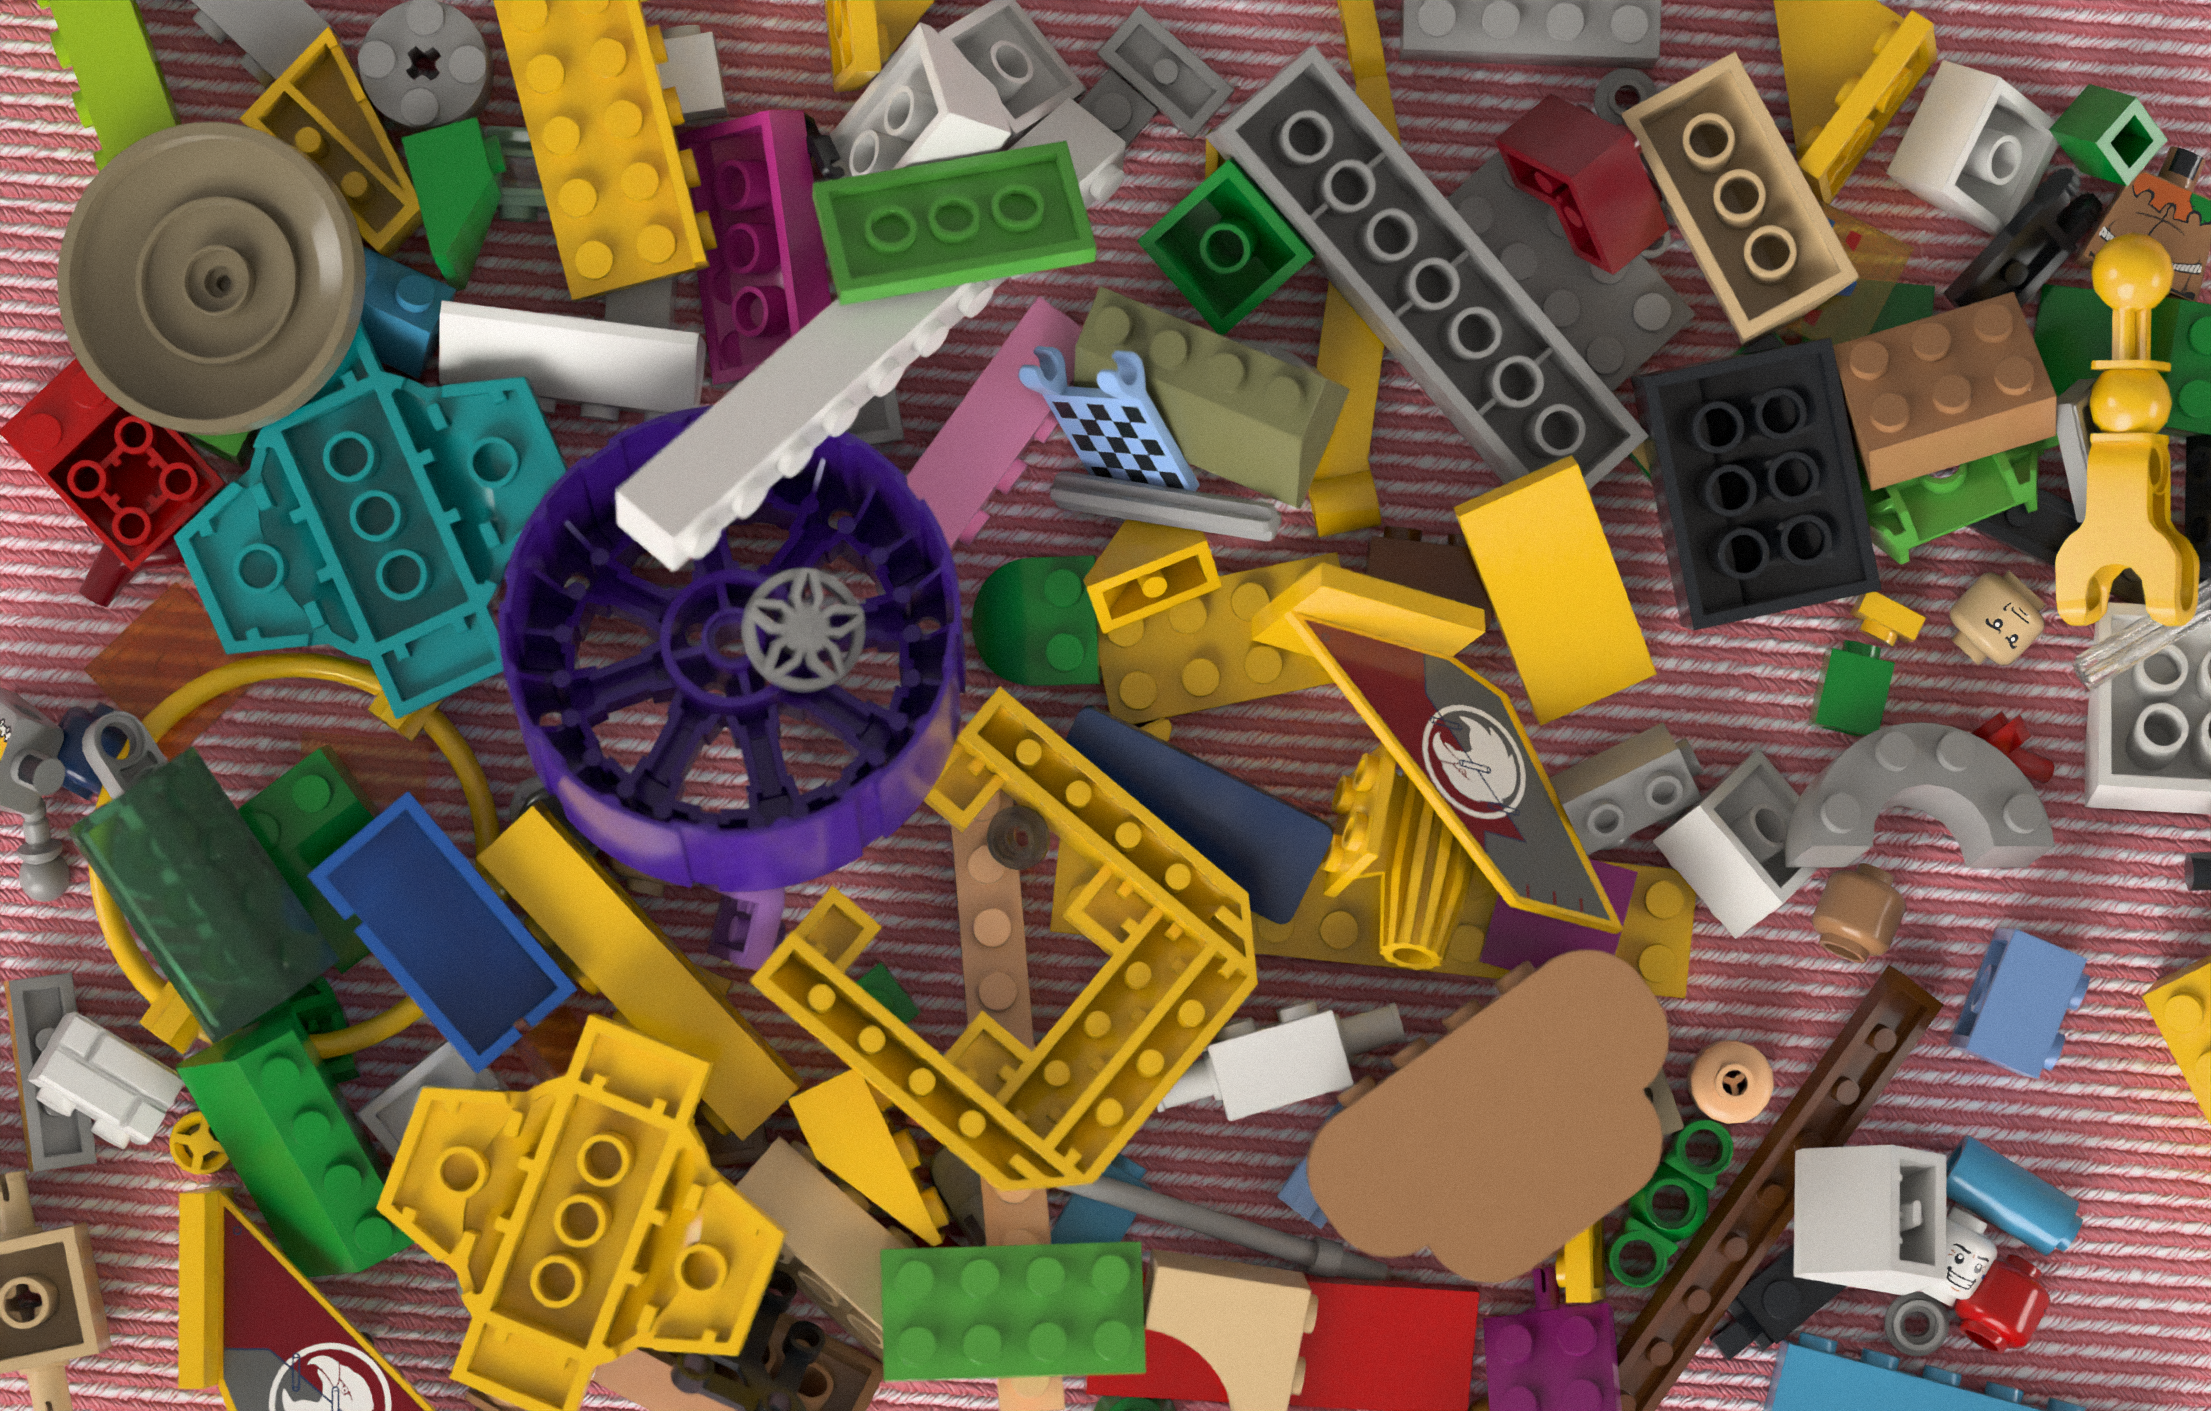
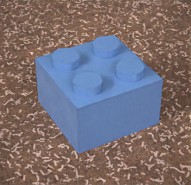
(2020, 1003)

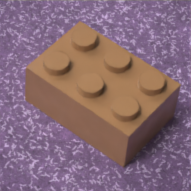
(1945, 391)

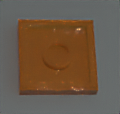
(161, 654)

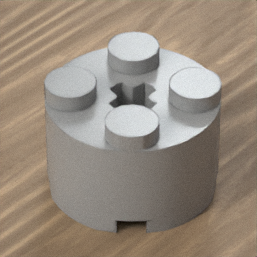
(428, 31)

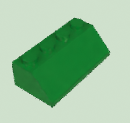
(296, 1145)

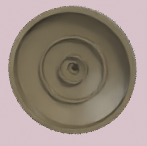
(211, 278)

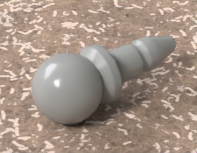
(43, 873)

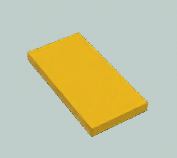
(1555, 590)

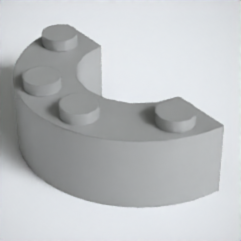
(1928, 769)

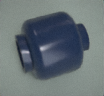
(78, 772)

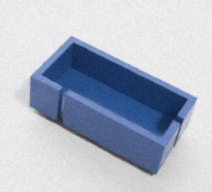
(442, 932)

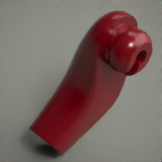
(110, 574)

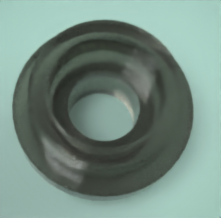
(1002, 842)

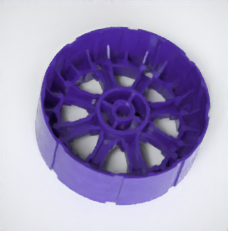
(641, 813)

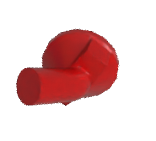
(2007, 738)

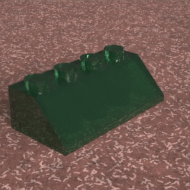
(203, 894)

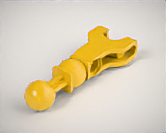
(2128, 461)

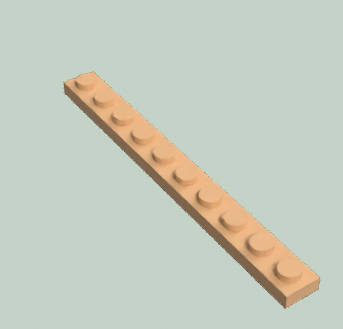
(999, 985)

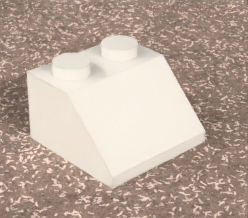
(1017, 61)
(1974, 148)
(1735, 845)

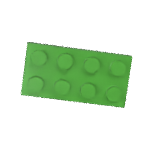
(953, 222)
(1012, 1311)

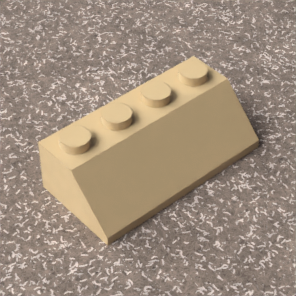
(1739, 199)
(829, 1239)

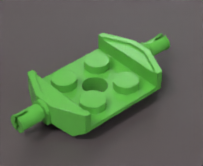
(1931, 507)

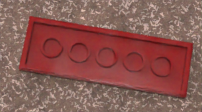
(1369, 1350)

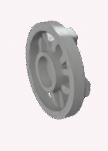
(803, 630)

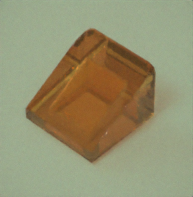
(551, 1045)

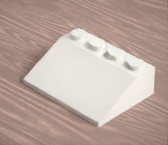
(2151, 726)

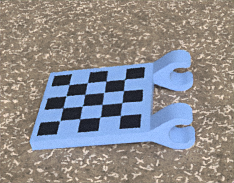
(1112, 425)

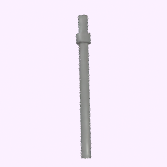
(1319, 1256)

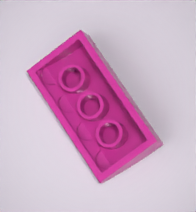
(770, 251)

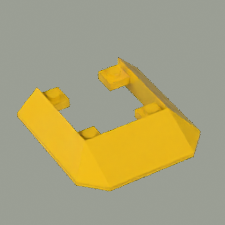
(1171, 984)

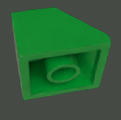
(1226, 247)

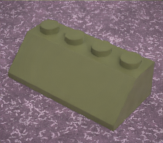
(1218, 398)

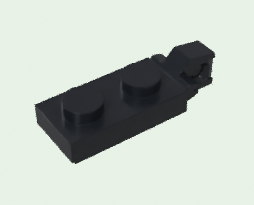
(1771, 1306)

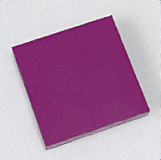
(1524, 935)

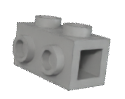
(1628, 788)

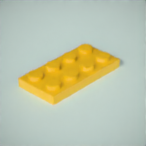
(1205, 652)

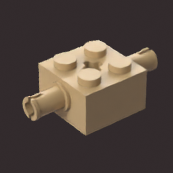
(72, 1310)

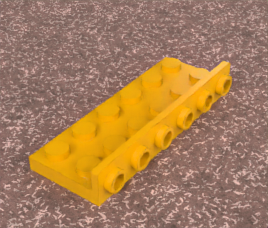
(606, 142)

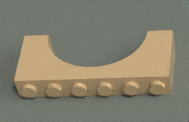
(1237, 1319)

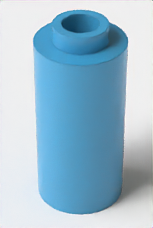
(2011, 1197)

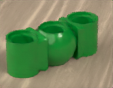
(1660, 1233)

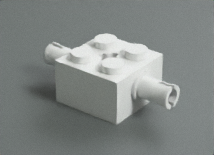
(1283, 1060)

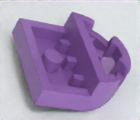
(747, 926)

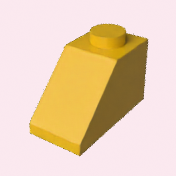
(1149, 571)

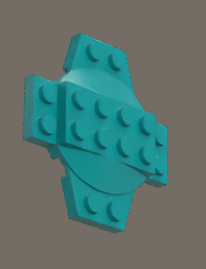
(379, 526)

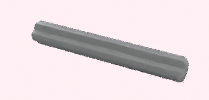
(1166, 506)

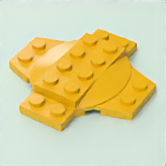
(582, 1218)

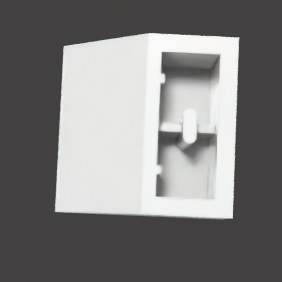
(1870, 1217)

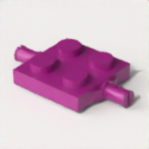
(1552, 1355)

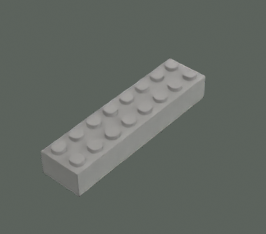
(1423, 277)

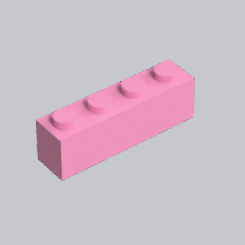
(992, 428)

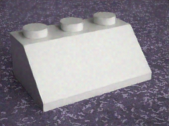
(921, 111)

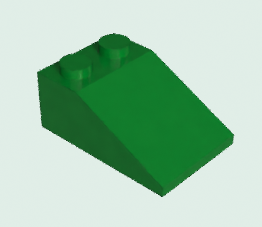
(2077, 328)
(301, 825)

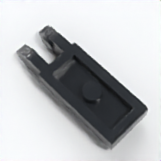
(2030, 244)

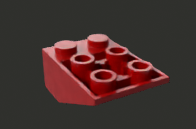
(111, 467)

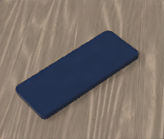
(1234, 824)

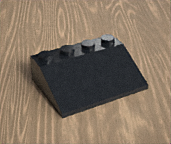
(1756, 483)

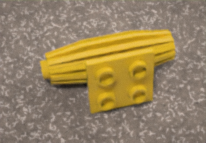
(1423, 867)

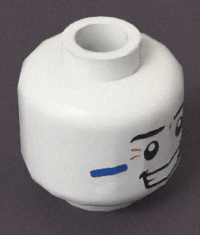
(1967, 1258)

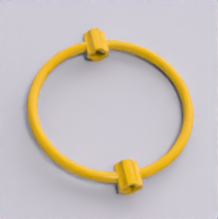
(168, 1013)

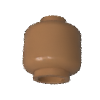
(1858, 913)

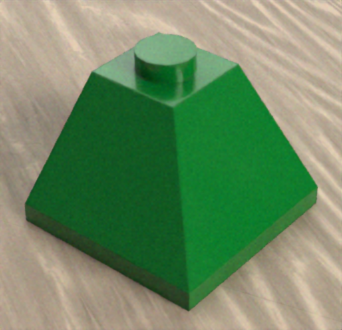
(456, 192)

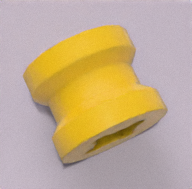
(192, 1141)

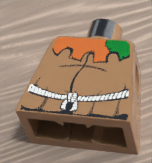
(2165, 211)

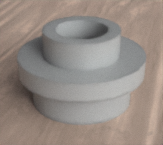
(1930, 1338)

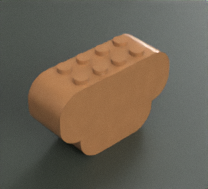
(1503, 1125)

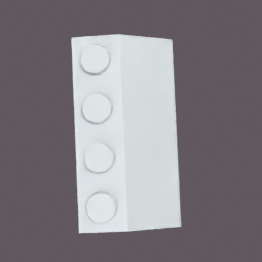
(574, 359)

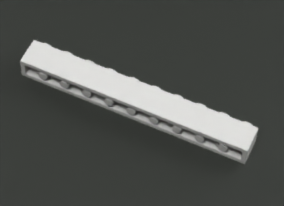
(821, 382)

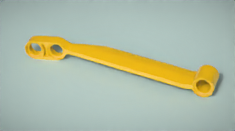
(1349, 351)

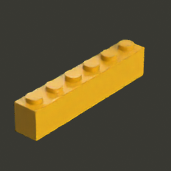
(636, 966)

